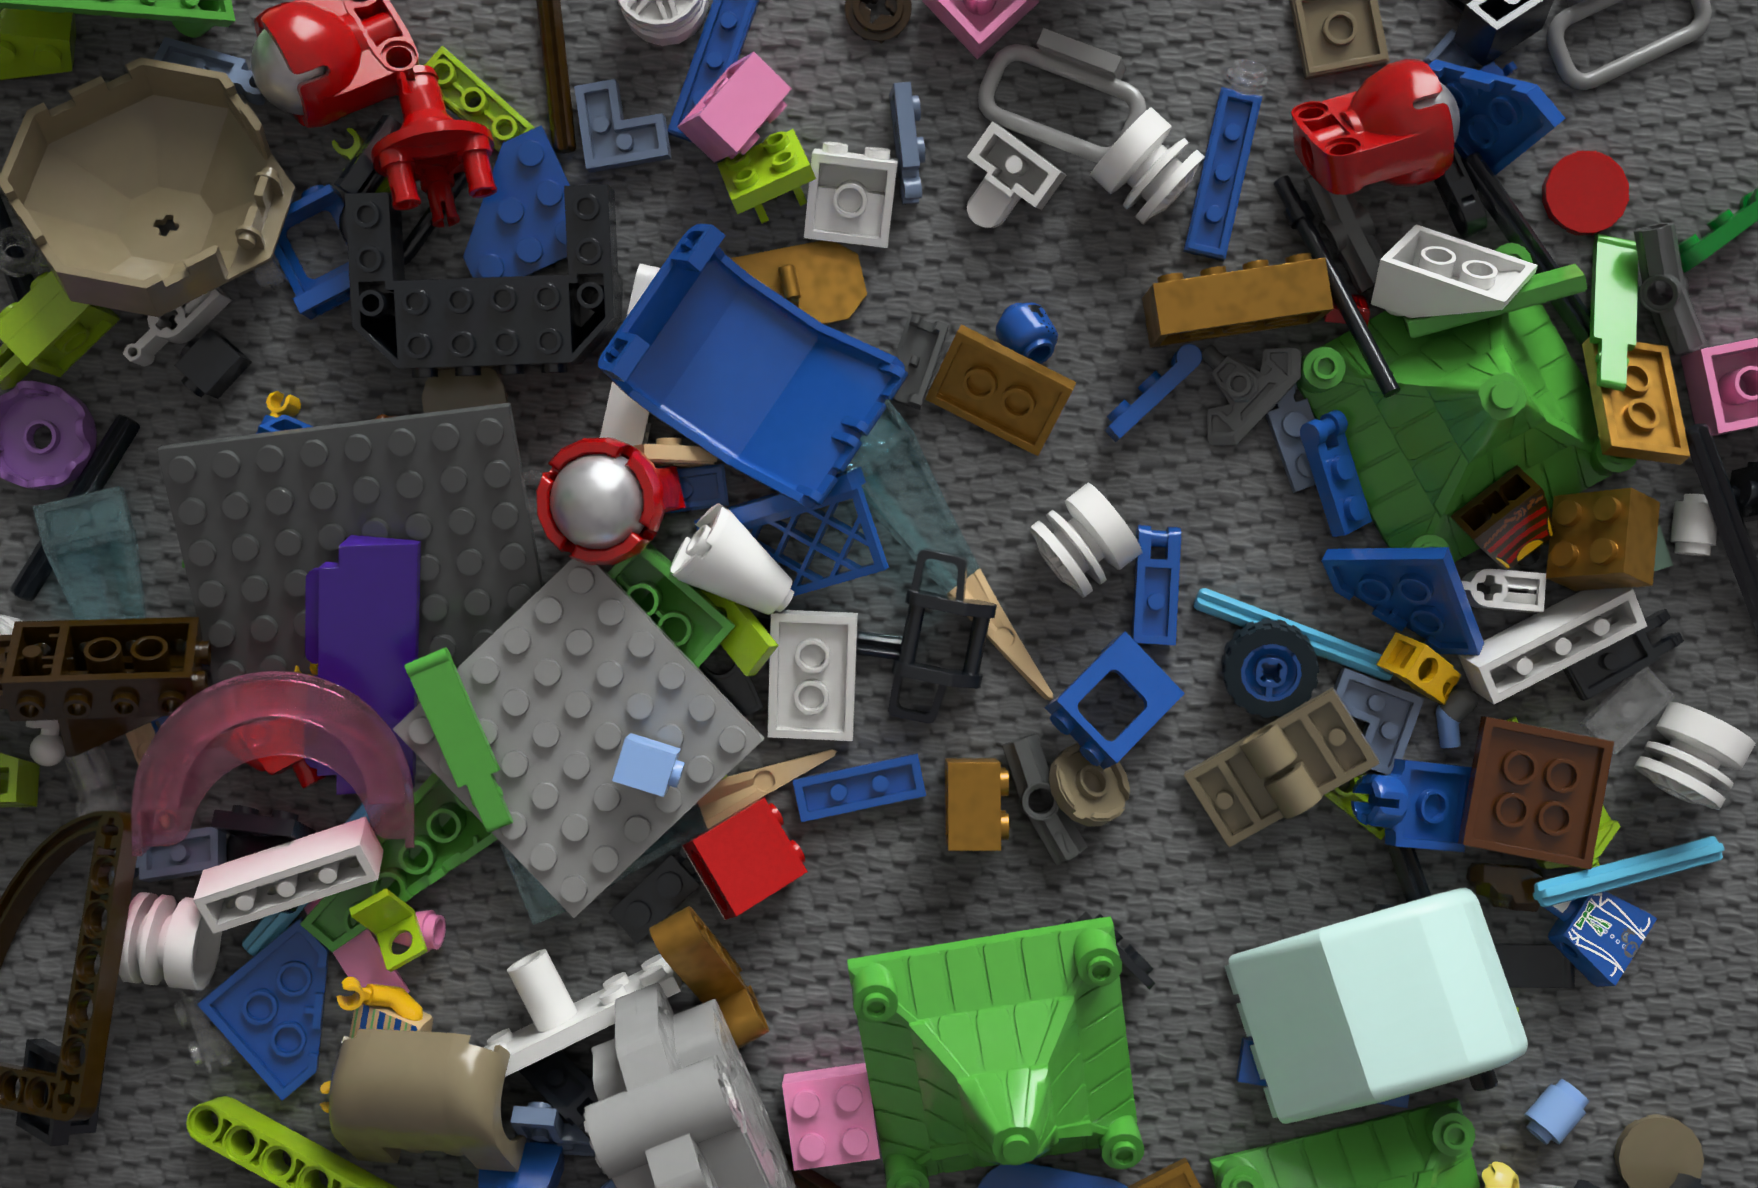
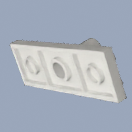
(556, 1017)

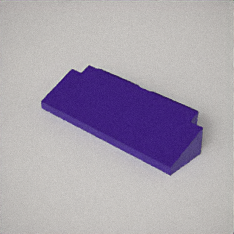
(367, 628)

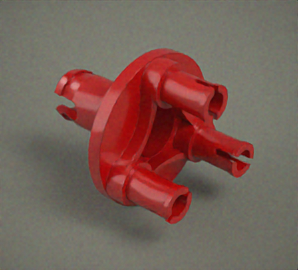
(432, 150)

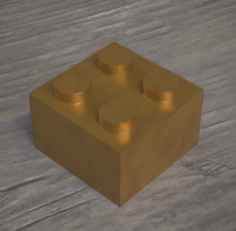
(1603, 540)
(974, 804)

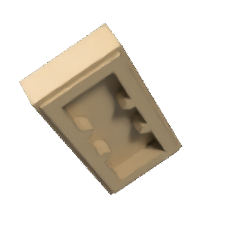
(671, 452)

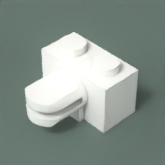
(1012, 174)

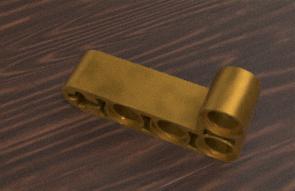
(710, 972)

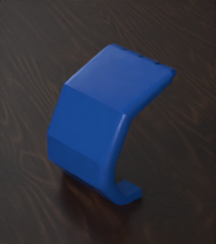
(749, 372)

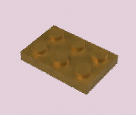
(1000, 390)
(1647, 415)

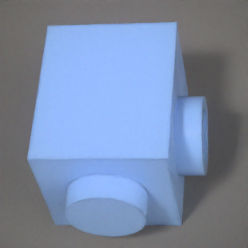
(648, 765)

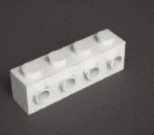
(1552, 641)
(289, 875)

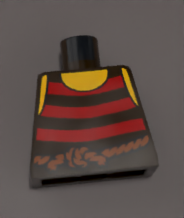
(1508, 520)

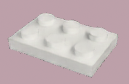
(812, 675)

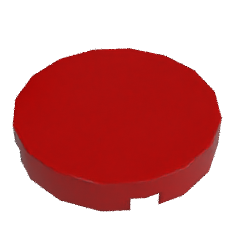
(1585, 192)

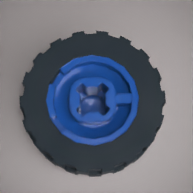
(1269, 668)

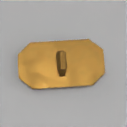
(813, 276)

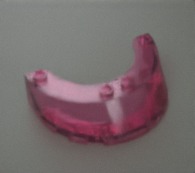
(261, 718)

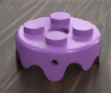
(72, 441)

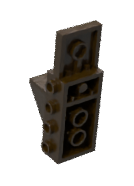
(98, 677)

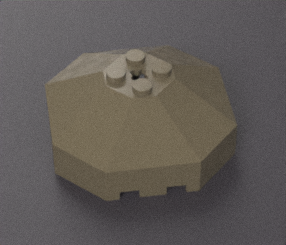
(129, 158)

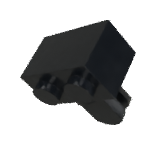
(1497, 26)

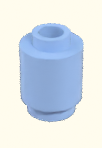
(1556, 1112)

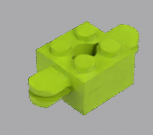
(48, 331)

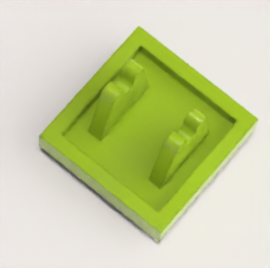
(767, 173)

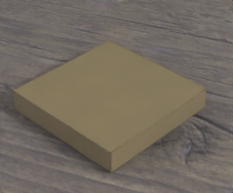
(1338, 36)

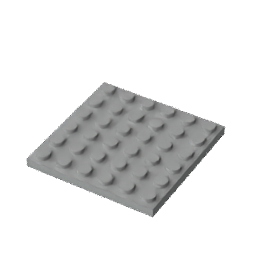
(556, 705)

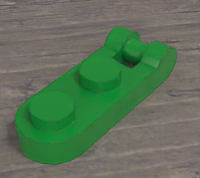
(1723, 230)

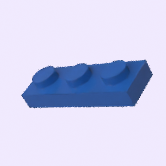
(859, 787)

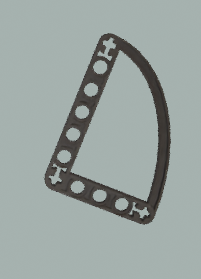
(67, 1096)

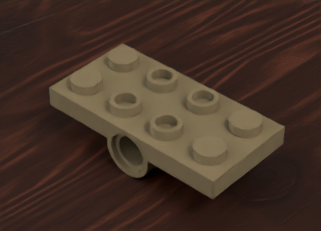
(1281, 768)

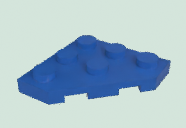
(1496, 113)
(525, 219)
(1410, 591)
(276, 1009)

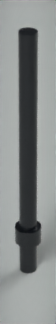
(1301, 218)

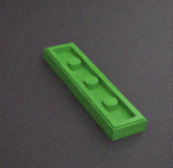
(1538, 290)

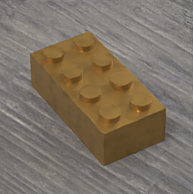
(1237, 301)

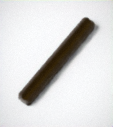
(556, 76)

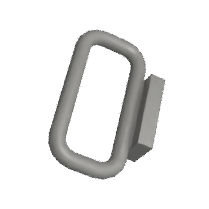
(1584, 8)
(1069, 60)

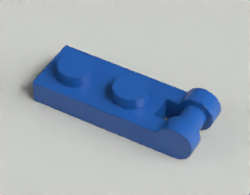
(1153, 391)
(1335, 473)
(1156, 587)

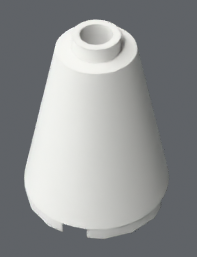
(732, 564)

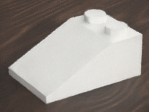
(1446, 276)

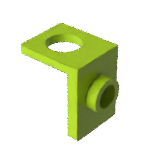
(387, 918)

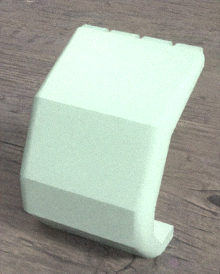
(1376, 1007)

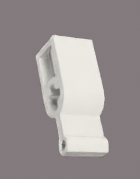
(190, 319)
(1500, 583)

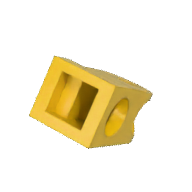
(1419, 667)

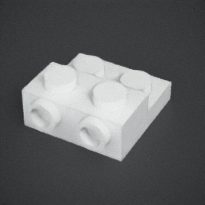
(851, 195)

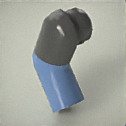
(1449, 716)

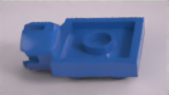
(1416, 804)

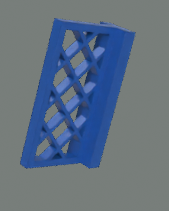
(775, 507)

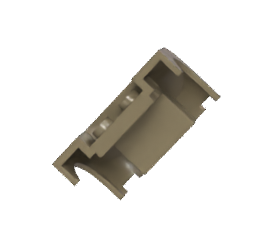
(420, 1096)

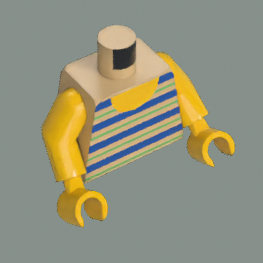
(380, 1008)

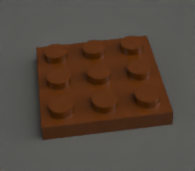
(1536, 792)

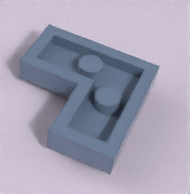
(610, 139)
(1387, 713)
(543, 1124)

